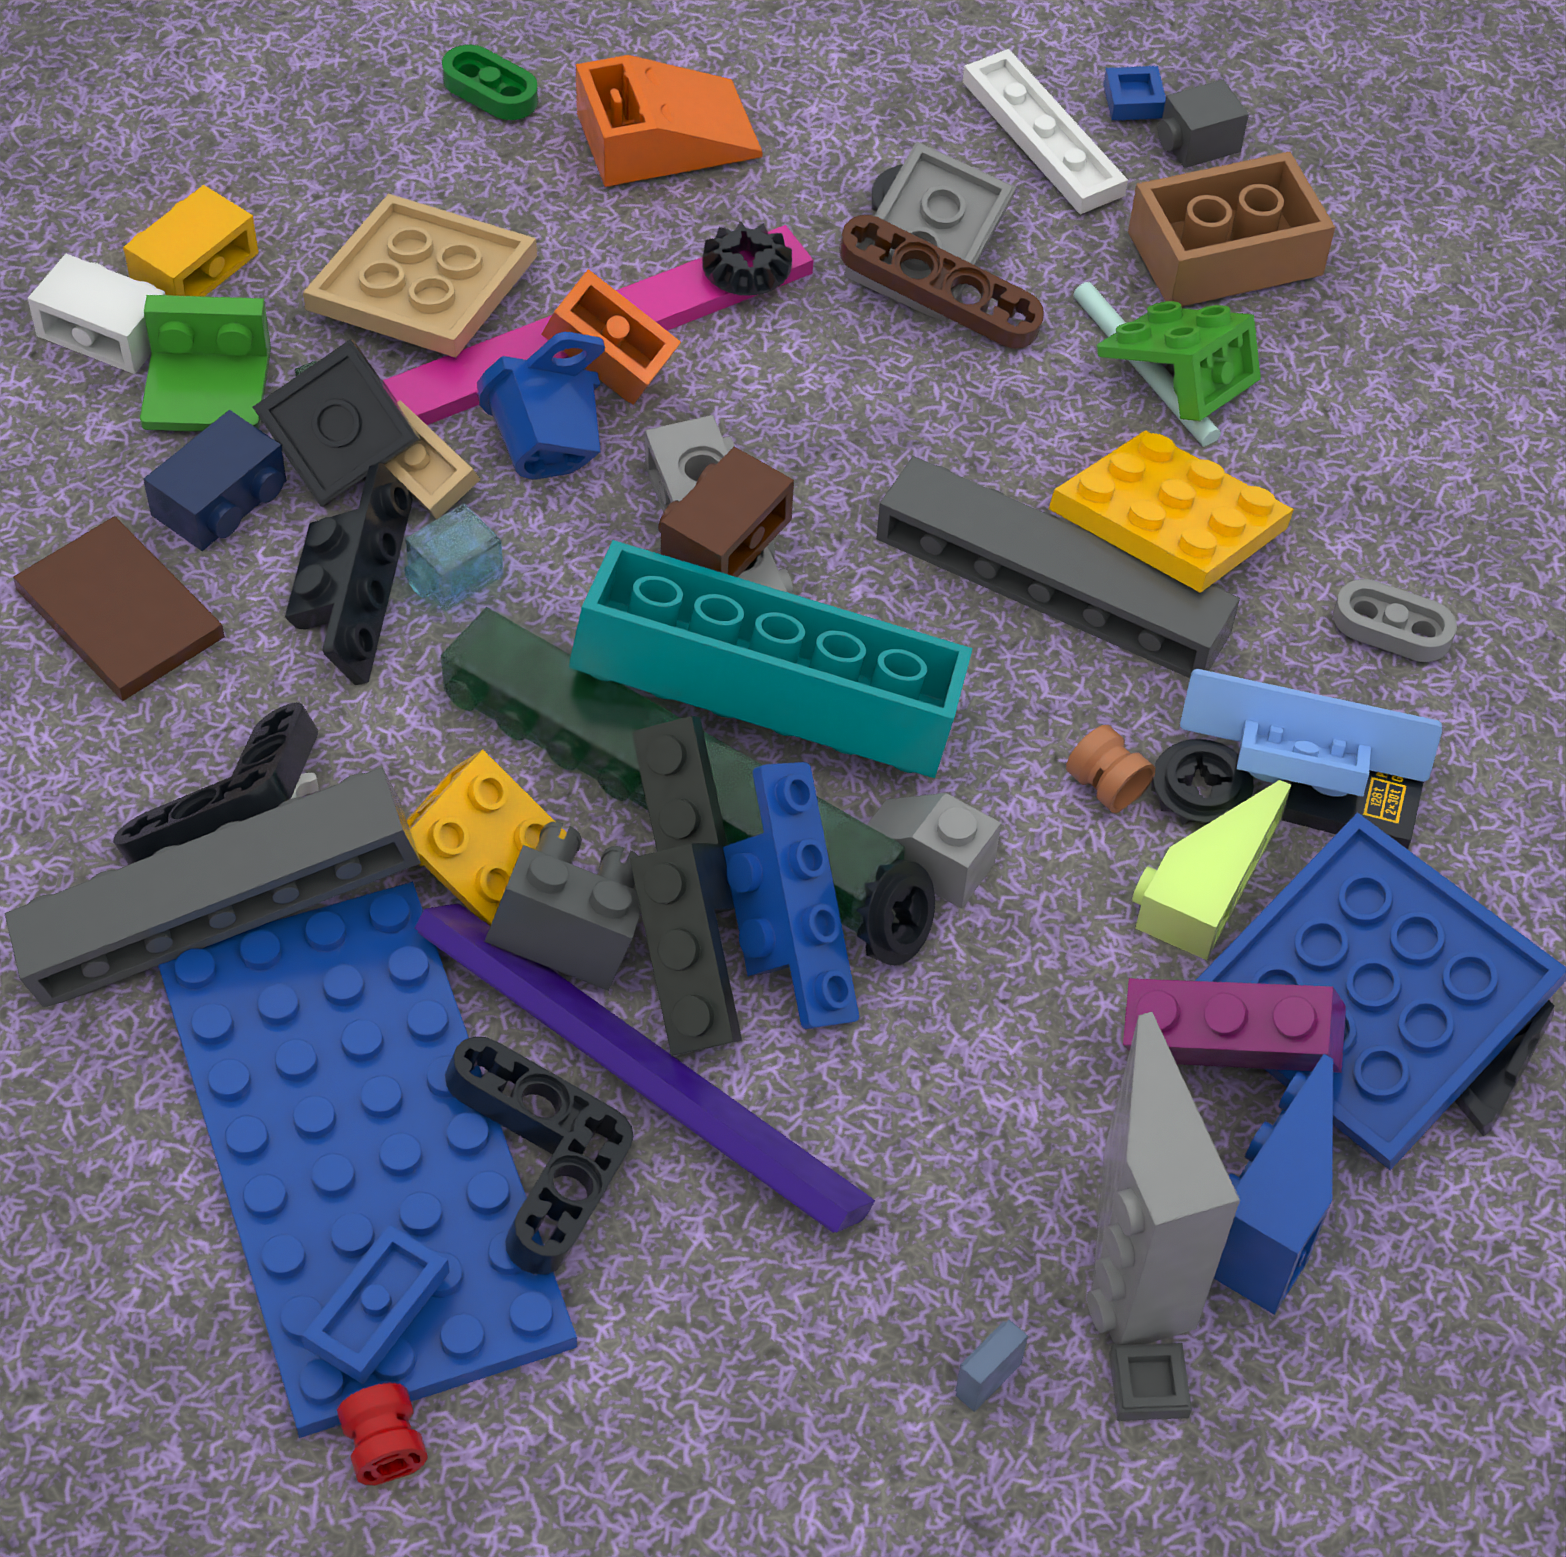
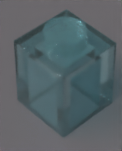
(453, 558)

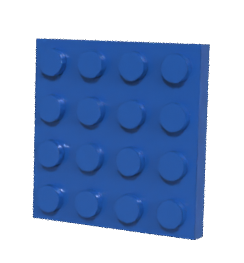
(1423, 976)

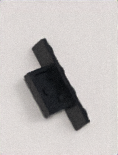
(350, 573)

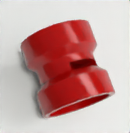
(381, 1433)

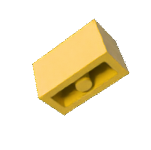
(193, 245)

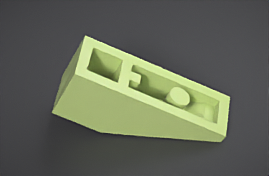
(1207, 873)

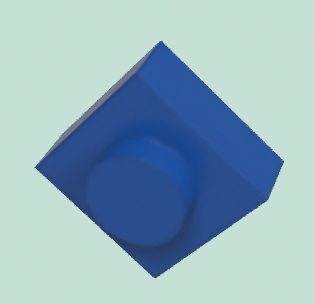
(1134, 92)

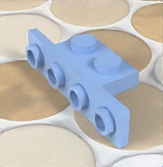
(1309, 734)

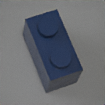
(216, 480)

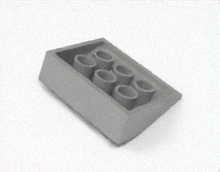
(1160, 1203)

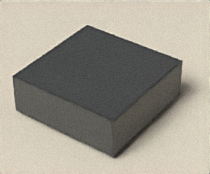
(1150, 1381)

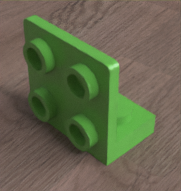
(1209, 348)
(204, 360)

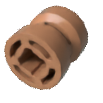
(1110, 768)

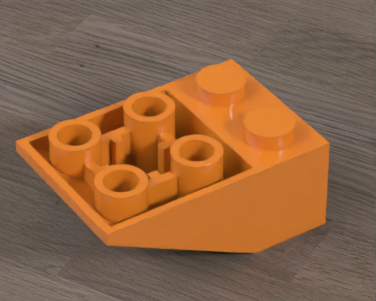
(659, 119)

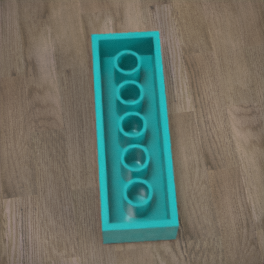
(770, 658)

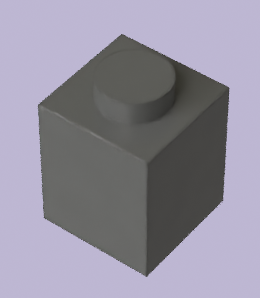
(1203, 123)

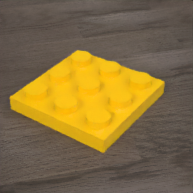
(1172, 510)

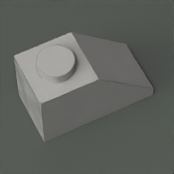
(945, 838)

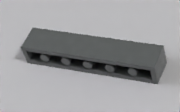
(1054, 568)
(211, 888)

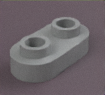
(1394, 620)

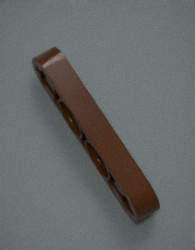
(936, 288)

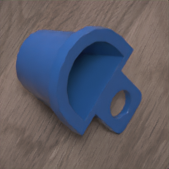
(546, 406)

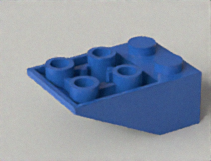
(1282, 1193)

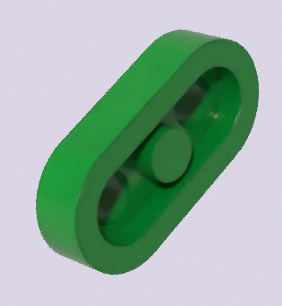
(496, 83)

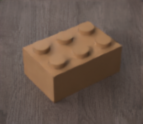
(1230, 229)

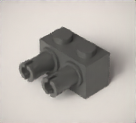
(566, 913)

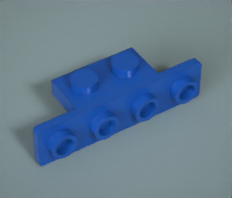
(789, 898)

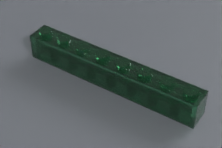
(590, 728)

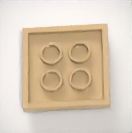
(421, 275)

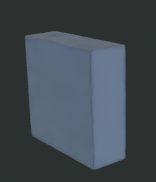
(990, 1364)

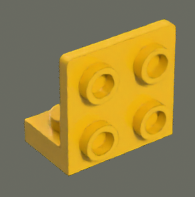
(475, 830)

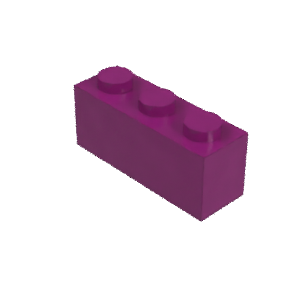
(1241, 1022)

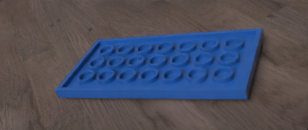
(332, 1118)

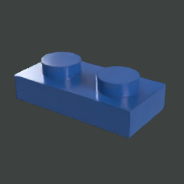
(375, 1303)

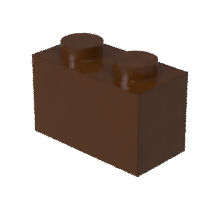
(728, 514)

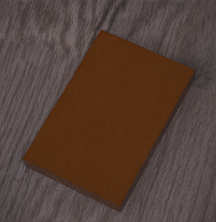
(119, 607)

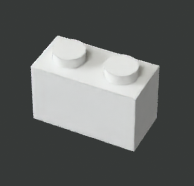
(94, 312)

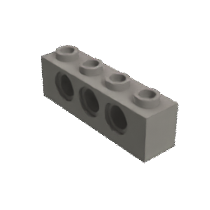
(674, 462)

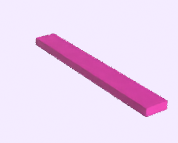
(667, 298)

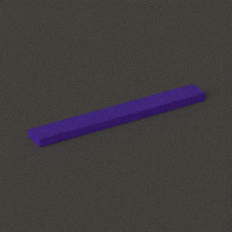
(649, 1070)

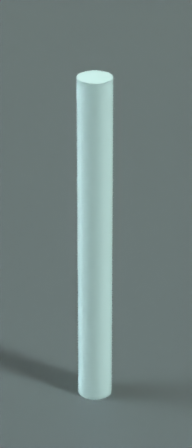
(1153, 373)

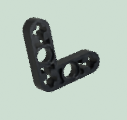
(259, 783)
(562, 1135)

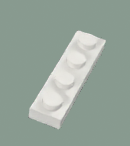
(1045, 131)

